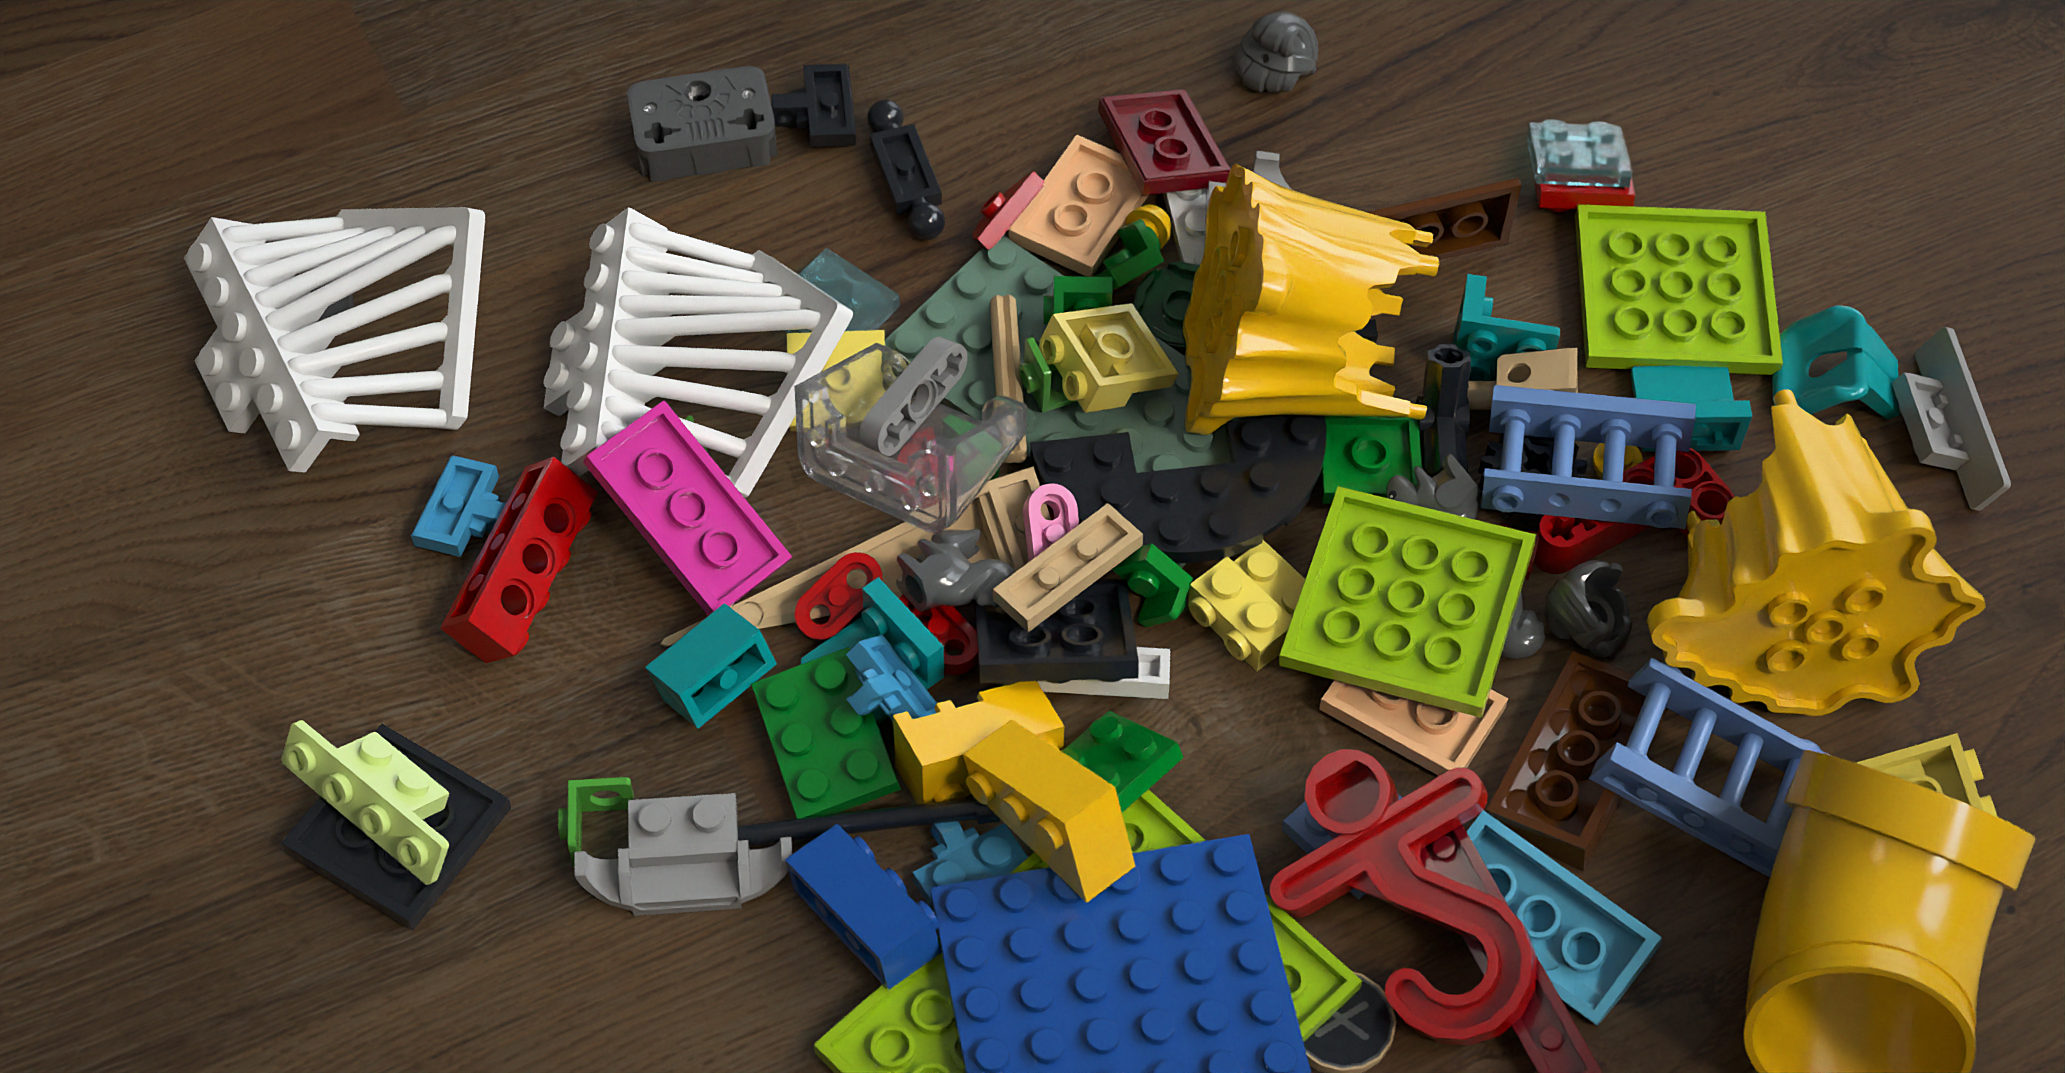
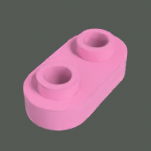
(1042, 532)

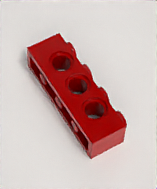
(477, 616)

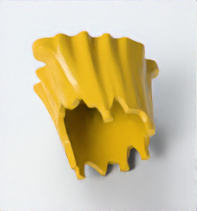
(1281, 306)
(1813, 580)

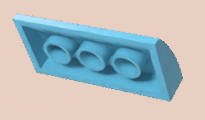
(1576, 932)

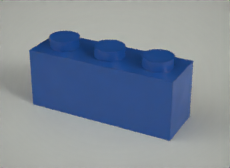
(864, 905)

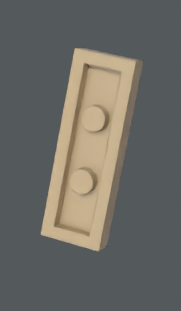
(1067, 567)

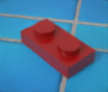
(1567, 197)

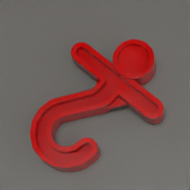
(1379, 854)

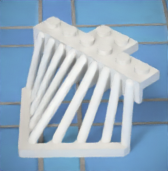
(614, 345)
(272, 349)

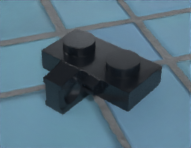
(821, 106)

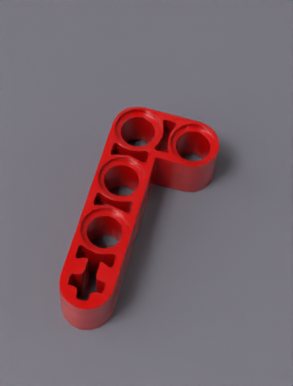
(1572, 541)

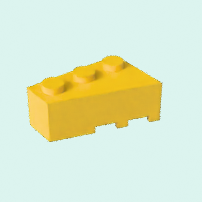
(933, 746)
(1053, 806)

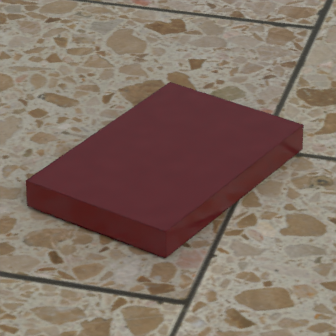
(1163, 141)

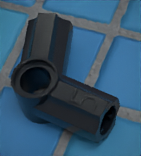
(1448, 411)

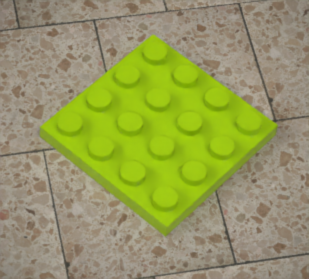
(1677, 288)
(1408, 601)

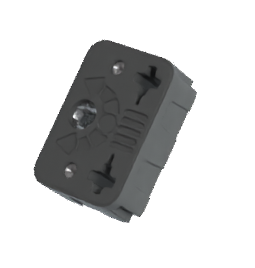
(702, 123)

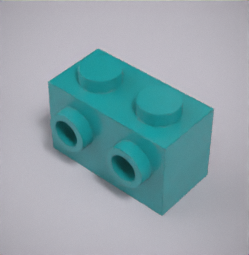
(711, 661)

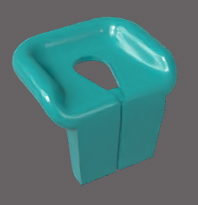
(1863, 375)

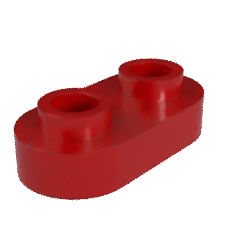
(836, 595)
(953, 633)

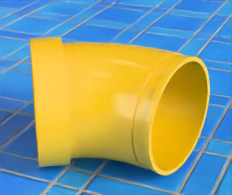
(1875, 925)

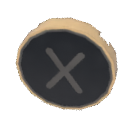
(1355, 1034)

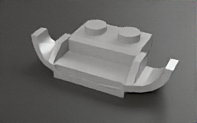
(683, 859)

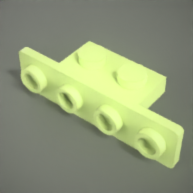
(376, 792)

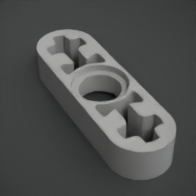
(892, 417)

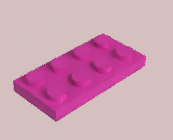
(687, 509)

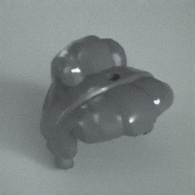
(1290, 49)
(1590, 608)

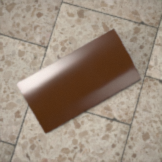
(1462, 219)
(1548, 784)

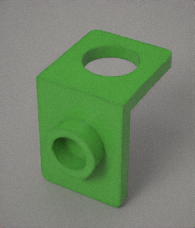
(1037, 378)
(581, 800)

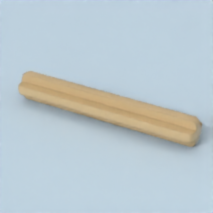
(1007, 358)

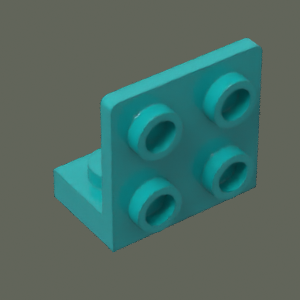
(1491, 336)
(1718, 418)
(889, 617)

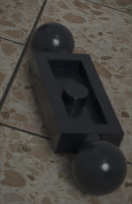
(906, 169)

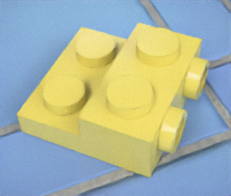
(1105, 356)
(1248, 603)
(1939, 767)

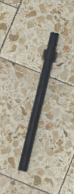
(868, 821)

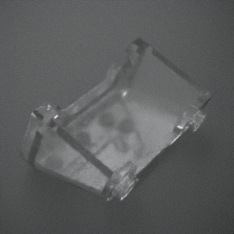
(936, 468)

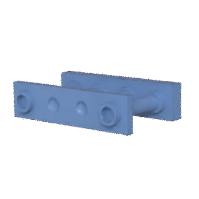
(1589, 419)
(1675, 794)

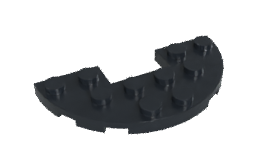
(1197, 509)

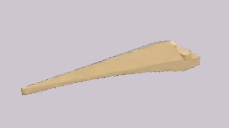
(994, 511)

